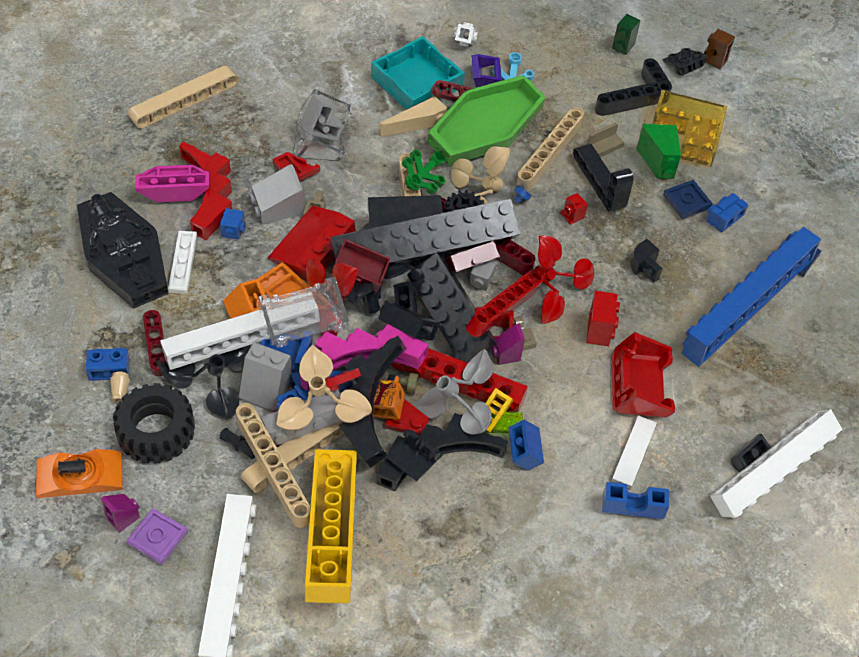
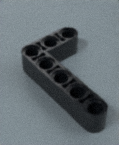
(636, 96)
(612, 187)

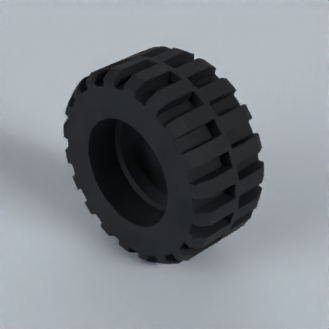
(147, 402)

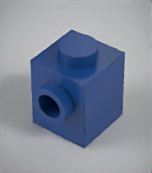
(232, 223)

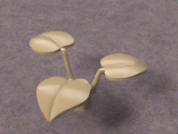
(494, 161)
(315, 369)

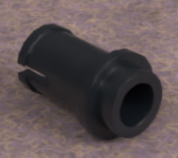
(75, 466)

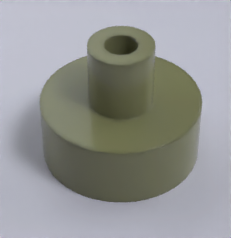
(410, 382)

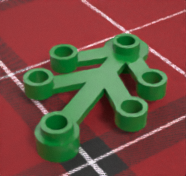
(414, 181)

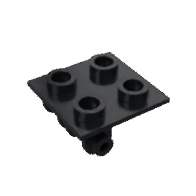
(686, 60)
(414, 455)

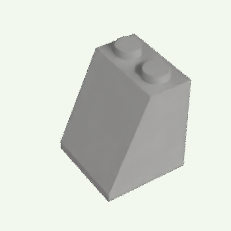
(278, 196)
(264, 376)

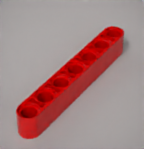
(505, 303)

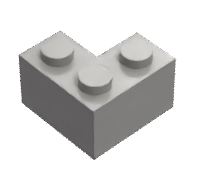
(319, 118)

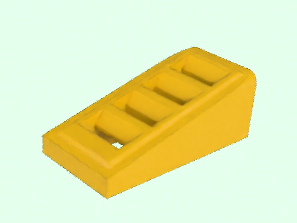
(503, 408)

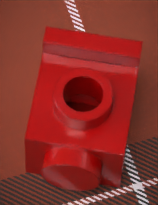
(574, 209)

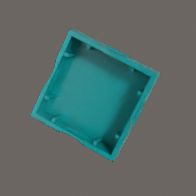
(413, 71)

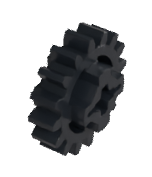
(462, 201)

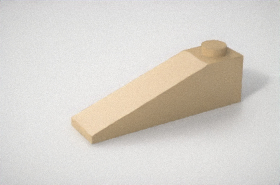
(415, 118)

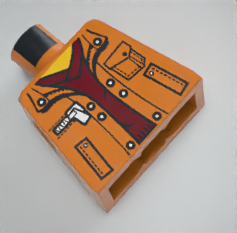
(389, 398)

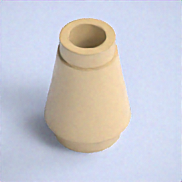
(119, 385)

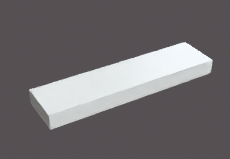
(182, 262)
(634, 452)

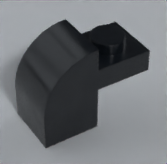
(645, 259)

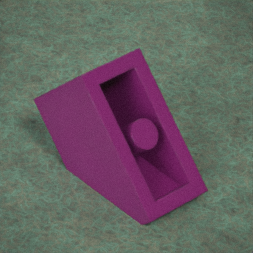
(509, 345)
(120, 510)

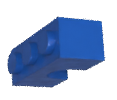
(650, 504)

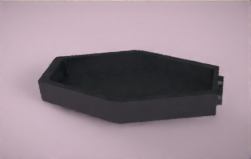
(122, 249)

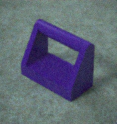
(480, 61)

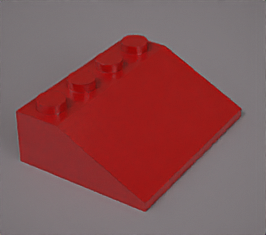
(310, 239)

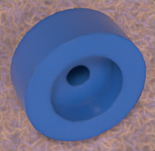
(522, 193)

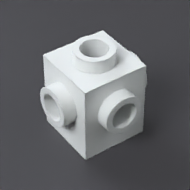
(461, 30)

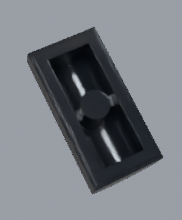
(750, 452)

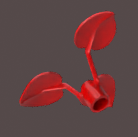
(549, 252)
(344, 275)

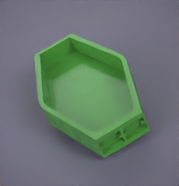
(486, 119)

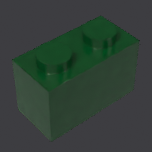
(626, 34)

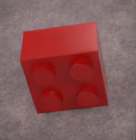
(603, 318)

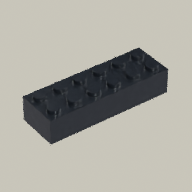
(449, 306)

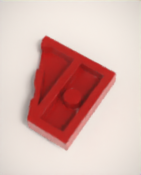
(300, 165)
(333, 381)
(410, 419)

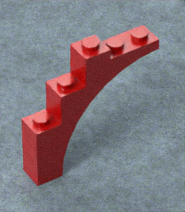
(215, 200)

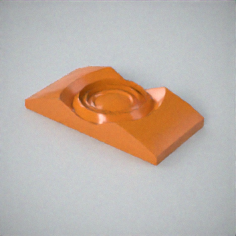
(281, 281)
(101, 474)

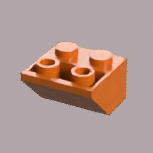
(243, 298)

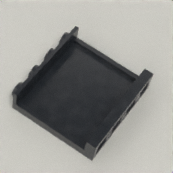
(402, 208)

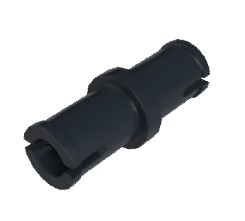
(237, 442)

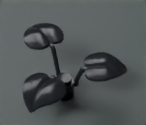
(366, 292)
(221, 401)

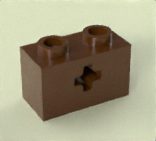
(719, 48)

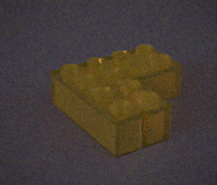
(696, 120)

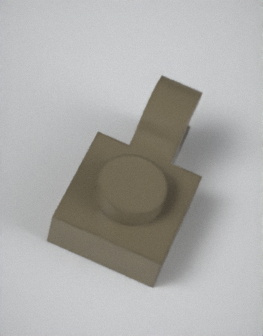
(318, 201)
(530, 341)

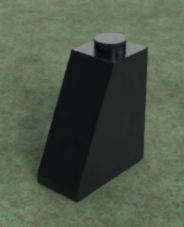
(408, 321)

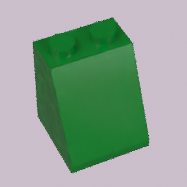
(660, 149)

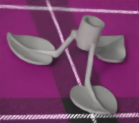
(476, 418)

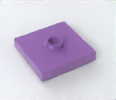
(157, 536)

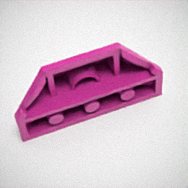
(172, 183)

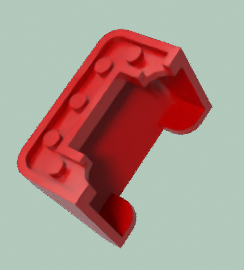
(639, 377)

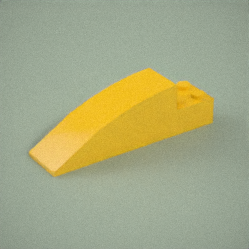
(331, 527)

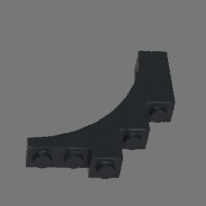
(362, 433)
(447, 442)

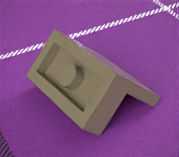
(606, 140)

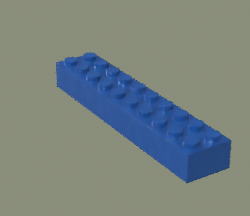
(750, 296)

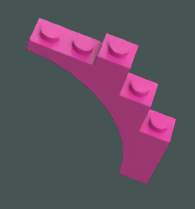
(364, 343)

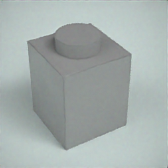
(482, 275)

